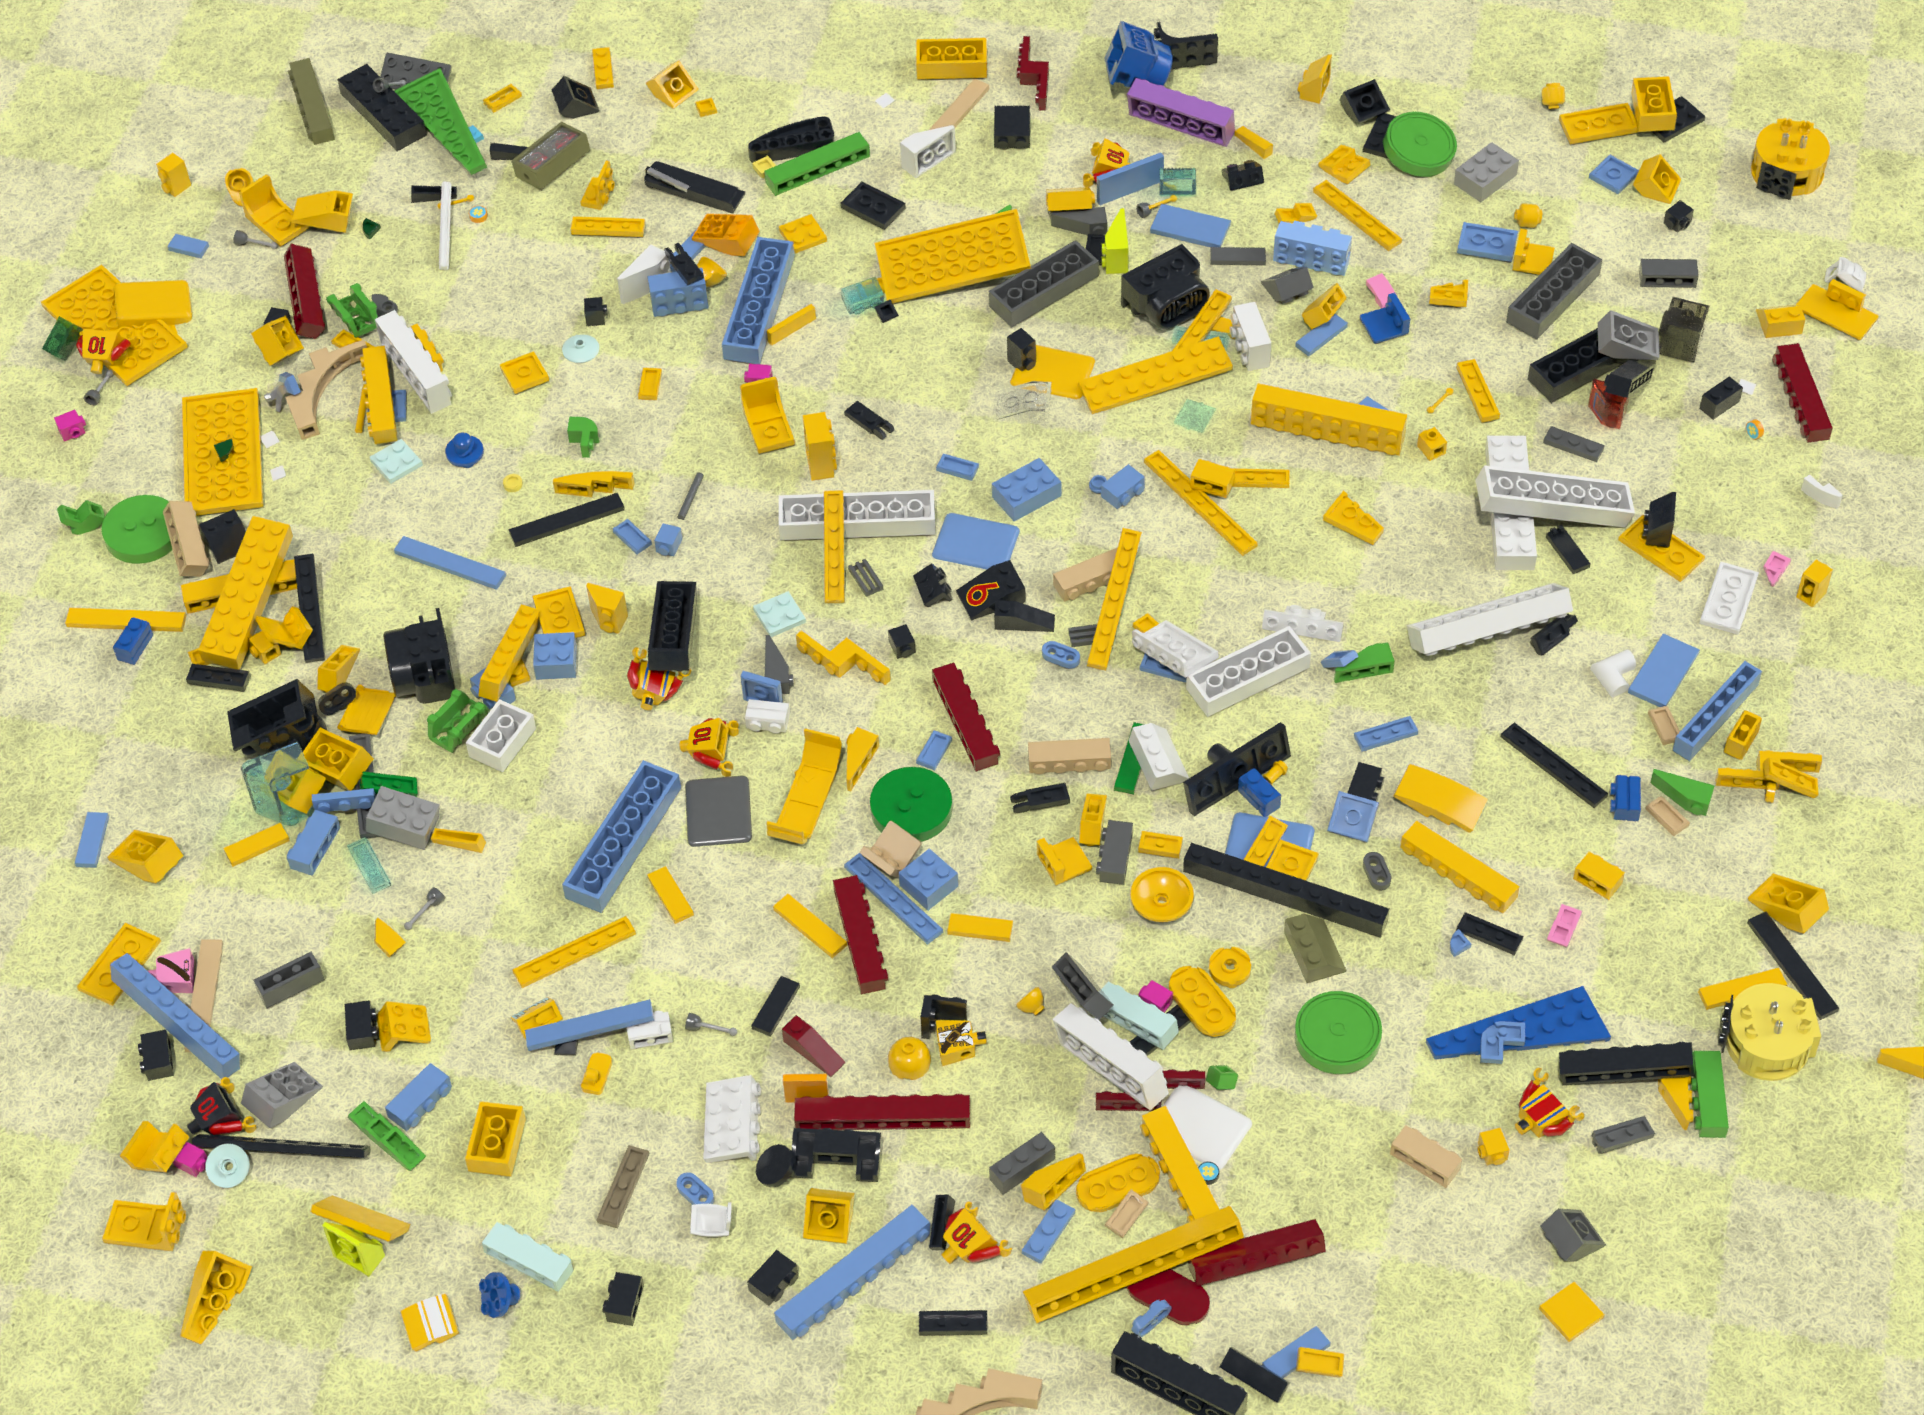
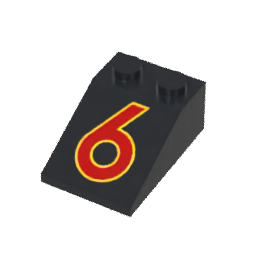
(993, 584)

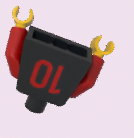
(216, 1111)

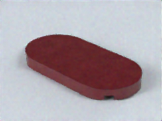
(1188, 1301)

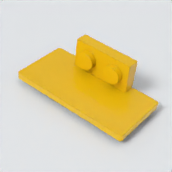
(1839, 308)

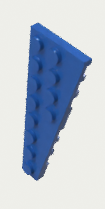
(1548, 1022)

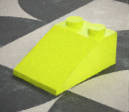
(1116, 246)
(353, 1247)

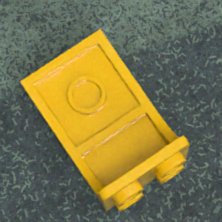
(269, 212)
(766, 415)
(145, 1224)

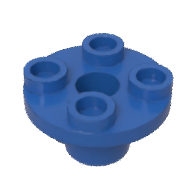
(464, 450)
(497, 1294)

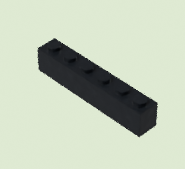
(1629, 377)
(1627, 1063)

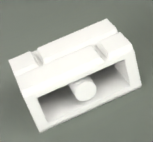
(767, 716)
(651, 1032)

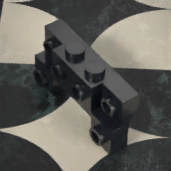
(836, 1147)

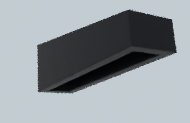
(505, 151)
(429, 193)
(943, 1209)

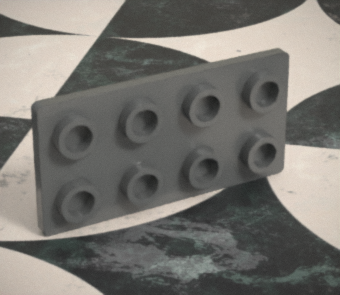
(408, 68)

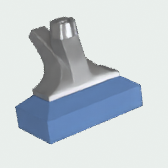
(285, 384)

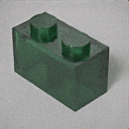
(62, 338)

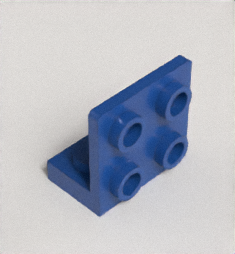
(1388, 321)

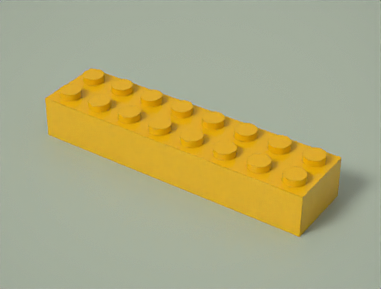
(1328, 419)
(245, 592)

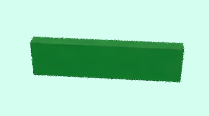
(1129, 770)

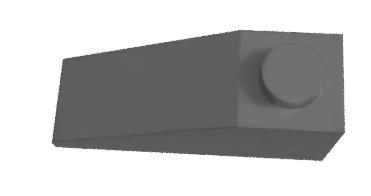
(1081, 220)
(776, 666)

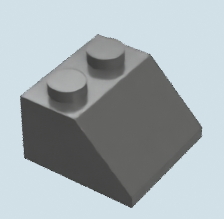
(1289, 284)
(1571, 1234)

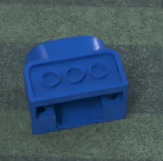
(1137, 55)

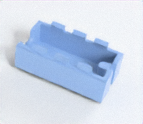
(1312, 247)

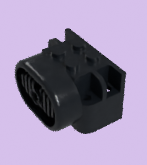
(1166, 288)
(420, 660)
(275, 720)

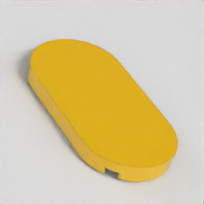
(1202, 1001)
(1113, 1181)

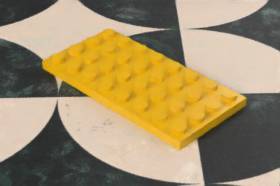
(952, 256)
(91, 305)
(228, 484)

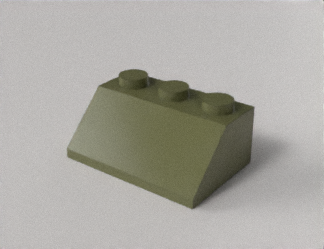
(1313, 947)

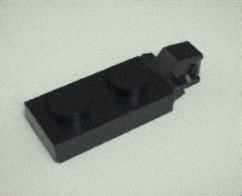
(1553, 633)

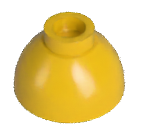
(1032, 1002)

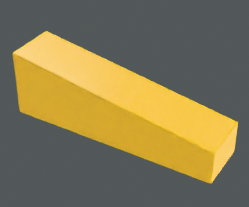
(1255, 142)
(459, 839)

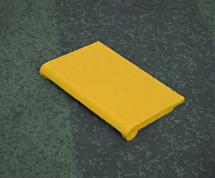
(366, 711)

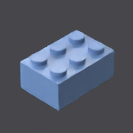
(672, 295)
(1026, 489)

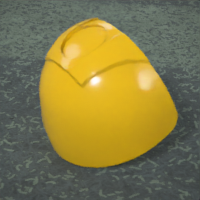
(712, 271)

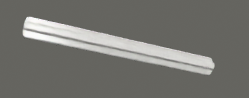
(445, 226)

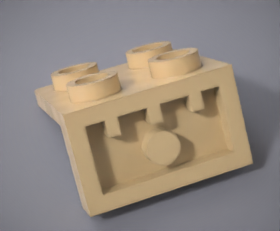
(892, 849)

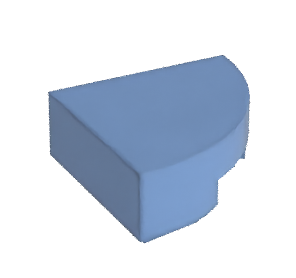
(1459, 943)

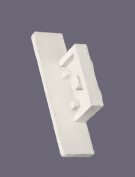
(1303, 622)

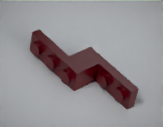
(1033, 73)
(1123, 1102)

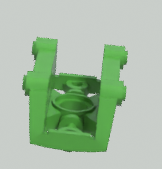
(364, 308)
(450, 715)

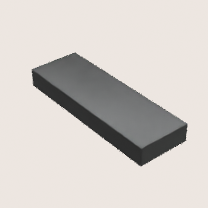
(1237, 256)

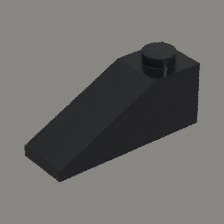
(1021, 617)

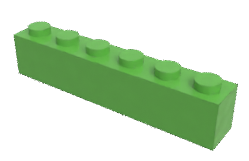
(817, 163)

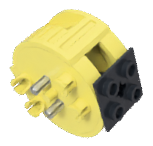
(1770, 1031)

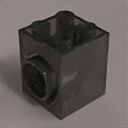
(1682, 329)

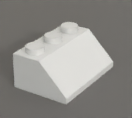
(1157, 756)

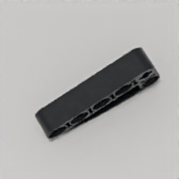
(792, 140)

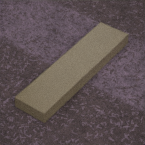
(623, 1186)

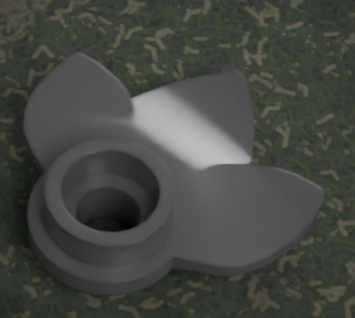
(383, 304)

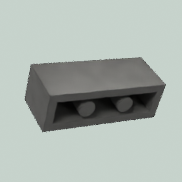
(1668, 273)
(1115, 852)
(289, 979)
(1022, 1163)

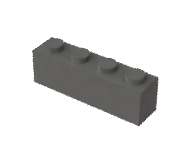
(1082, 986)

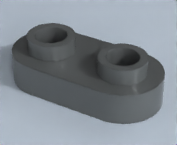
(1377, 872)

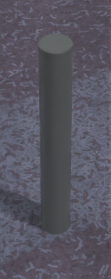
(690, 496)

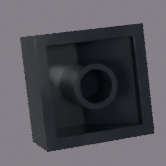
(574, 98)
(1364, 102)
(1660, 520)
(223, 535)

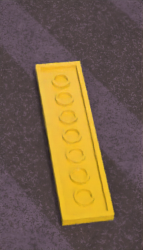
(1155, 375)

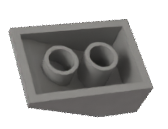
(1627, 338)

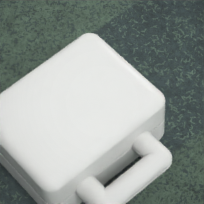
(1206, 1125)

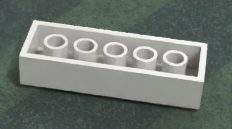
(413, 361)
(1248, 671)
(1111, 1056)

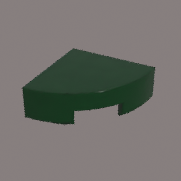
(370, 228)
(223, 449)

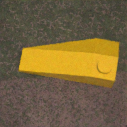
(212, 1288)

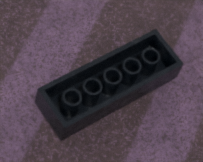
(383, 110)
(1571, 367)
(672, 626)
(1175, 1379)

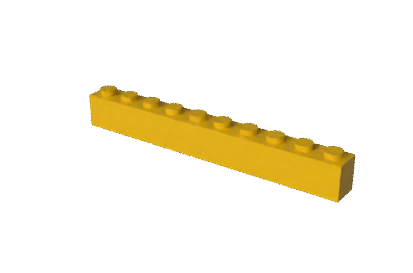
(1133, 1264)

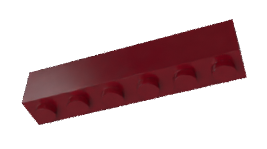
(304, 291)
(1802, 393)
(965, 716)
(859, 934)
(1258, 1252)

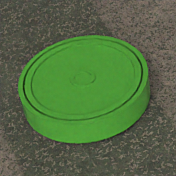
(1420, 144)
(137, 529)
(1338, 1032)

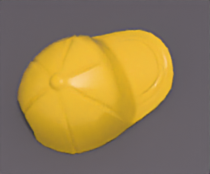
(236, 181)

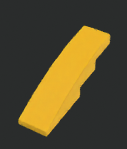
(587, 483)

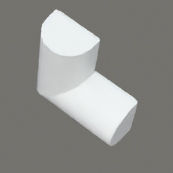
(1610, 672)

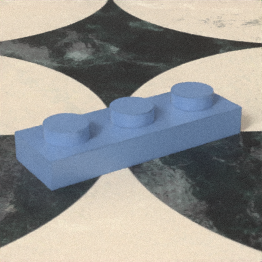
(344, 800)
(1048, 1231)

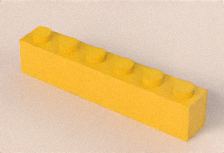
(379, 395)
(206, 593)
(509, 653)
(1459, 867)
(1178, 1164)

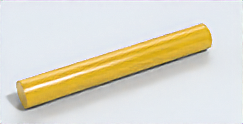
(361, 413)

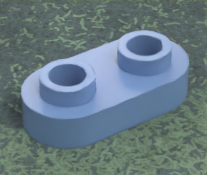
(1061, 655)
(696, 1191)
(1157, 1312)

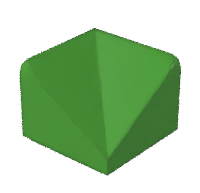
(1221, 1077)

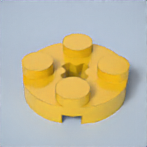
(1227, 977)

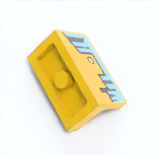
(536, 1015)

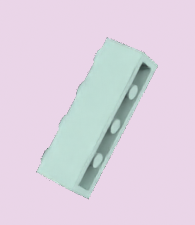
(1140, 1017)
(528, 1256)

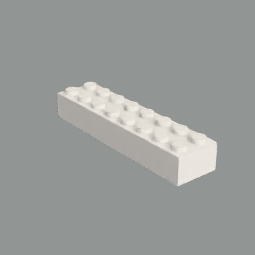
(1554, 496)
(864, 514)
(1511, 534)
(1490, 618)

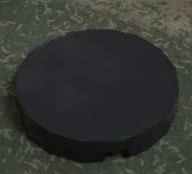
(775, 1165)

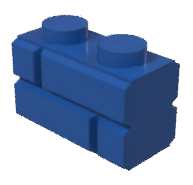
(133, 641)
(1259, 792)
(1626, 798)

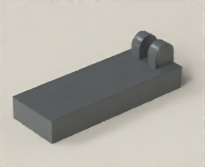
(1622, 1134)

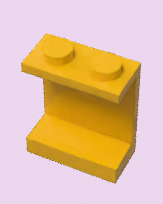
(154, 1149)

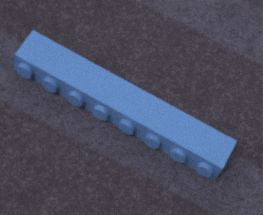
(175, 1016)
(852, 1272)

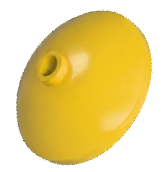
(1162, 885)

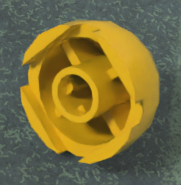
(909, 1058)

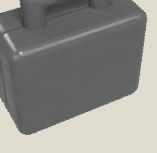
(718, 811)

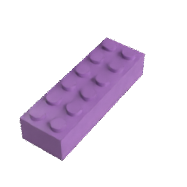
(1181, 112)

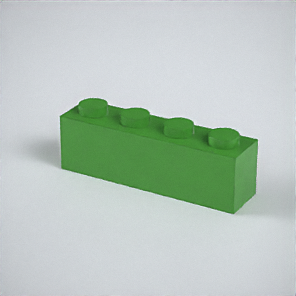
(1709, 1095)

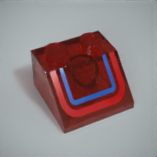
(1607, 407)

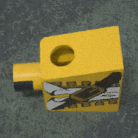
(957, 1041)

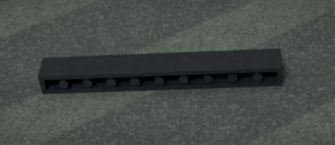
(1286, 890)

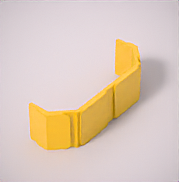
(806, 799)

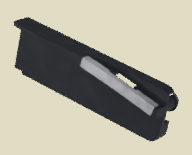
(693, 187)

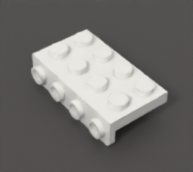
(1174, 648)
(731, 1119)

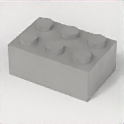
(1486, 172)
(402, 817)

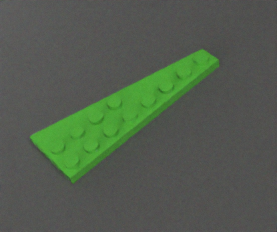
(437, 106)

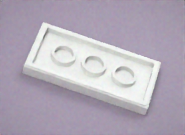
(1729, 598)

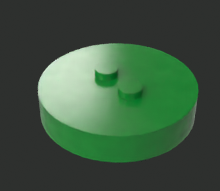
(913, 800)

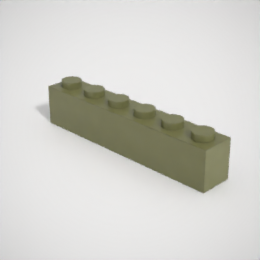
(311, 101)

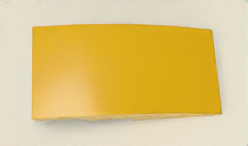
(1440, 797)

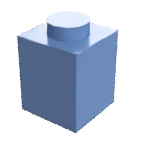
(668, 540)

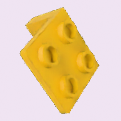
(599, 189)
(1531, 257)
(291, 632)
(1063, 859)
(402, 1023)

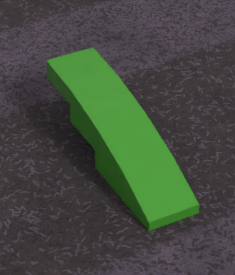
(386, 1136)

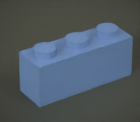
(313, 842)
(418, 1097)

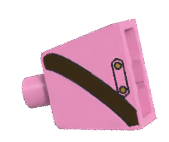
(175, 971)

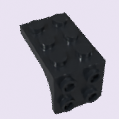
(1189, 50)

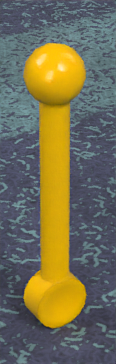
(470, 198)
(1449, 391)

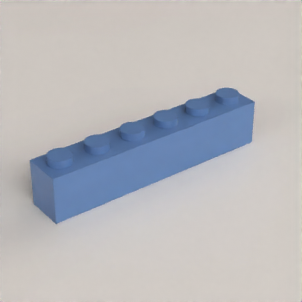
(1717, 711)

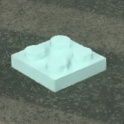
(396, 461)
(779, 614)

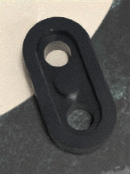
(337, 699)

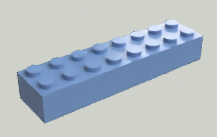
(758, 300)
(621, 836)

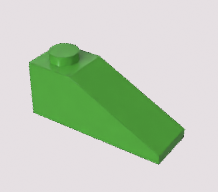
(1371, 661)
(1686, 792)

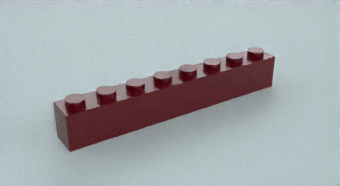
(883, 1112)

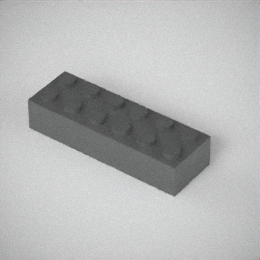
(1043, 283)
(1554, 290)

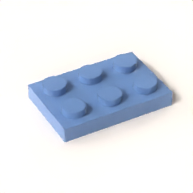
(1487, 242)

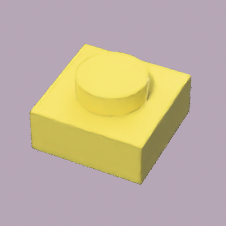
(762, 165)

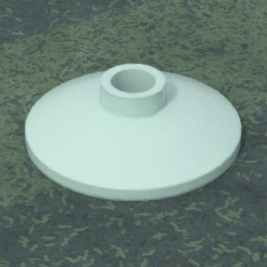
(580, 348)
(217, 1163)

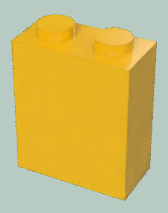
(1069, 198)

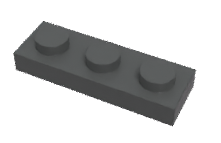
(1573, 444)

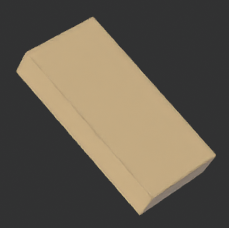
(1664, 724)
(1667, 815)
(1126, 1214)

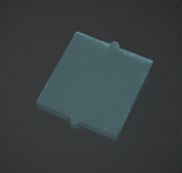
(1194, 415)

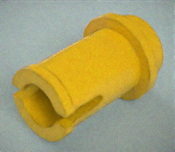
(1279, 768)

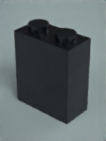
(1011, 127)

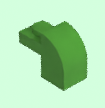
(583, 431)
(84, 519)

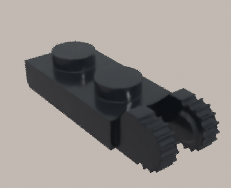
(684, 264)
(868, 420)
(1040, 798)

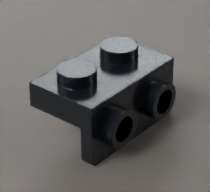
(1243, 175)
(932, 585)

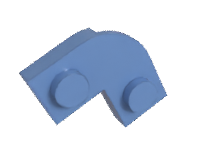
(1498, 1035)

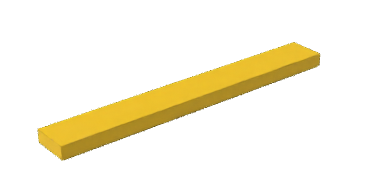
(1201, 503)
(1114, 599)

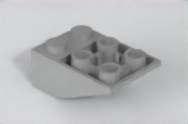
(279, 1094)

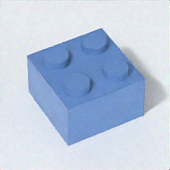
(555, 656)
(928, 879)

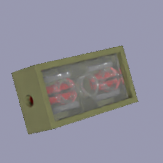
(550, 155)

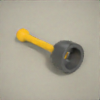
(1144, 209)

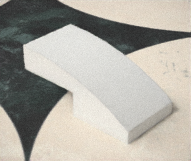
(1824, 494)

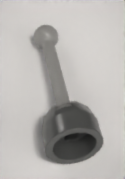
(382, 84)
(241, 238)
(92, 397)
(434, 897)
(694, 1022)

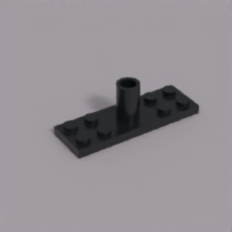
(1223, 775)

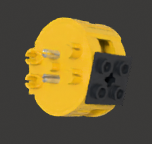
(1790, 158)

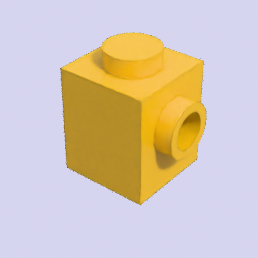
(1432, 443)
(263, 648)
(1493, 1147)

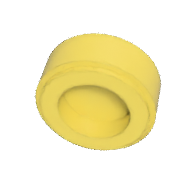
(512, 483)

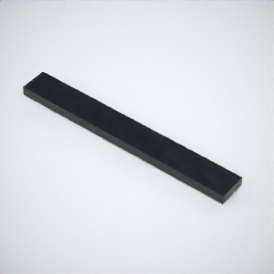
(285, 1146)

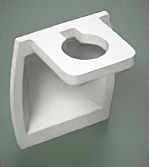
(1848, 272)
(710, 1220)

